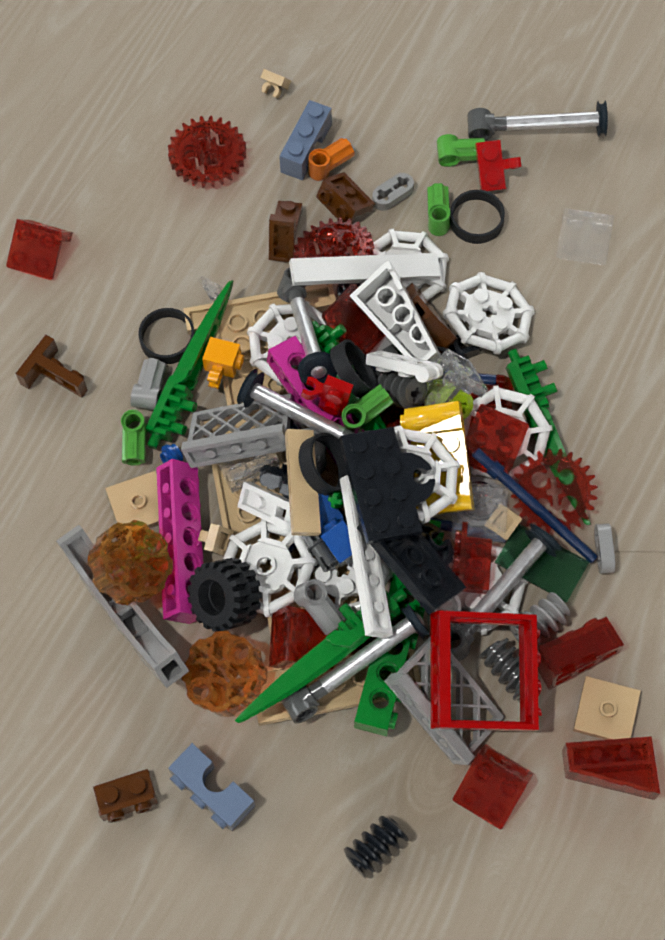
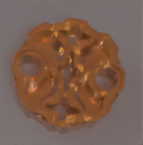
(130, 562)
(221, 701)

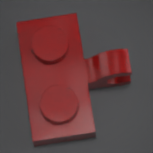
(492, 165)
(333, 394)

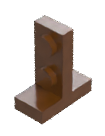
(283, 230)
(42, 362)

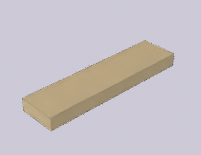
(302, 498)

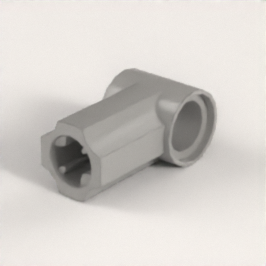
(148, 390)
(321, 607)

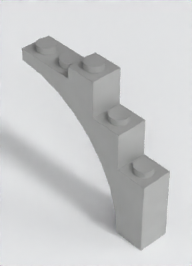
(128, 619)

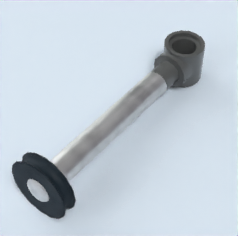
(484, 124)
(316, 363)
(254, 390)
(540, 543)
(304, 702)

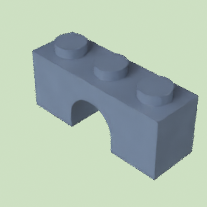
(310, 128)
(227, 806)

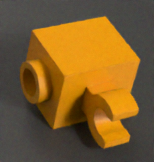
(221, 359)

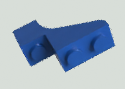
(334, 529)

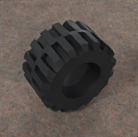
(229, 610)

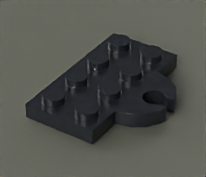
(385, 484)
(422, 566)

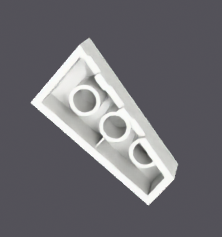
(394, 313)

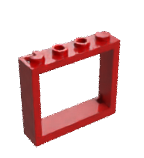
(441, 669)

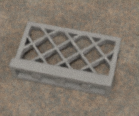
(241, 442)
(419, 705)

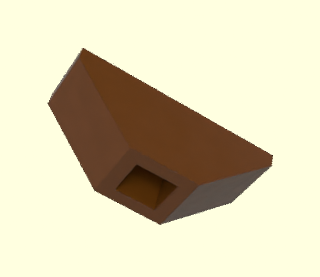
(437, 328)

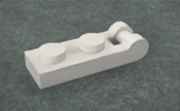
(405, 366)
(265, 505)

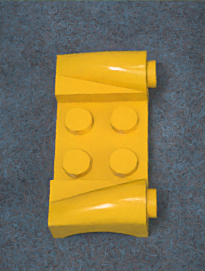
(448, 424)

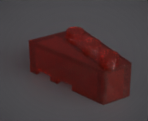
(578, 651)
(614, 764)

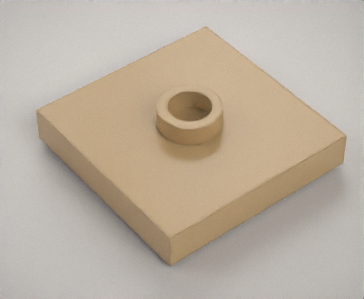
(135, 500)
(606, 709)

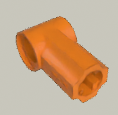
(329, 158)

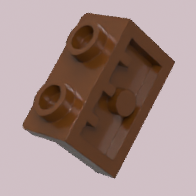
(343, 197)
(125, 795)

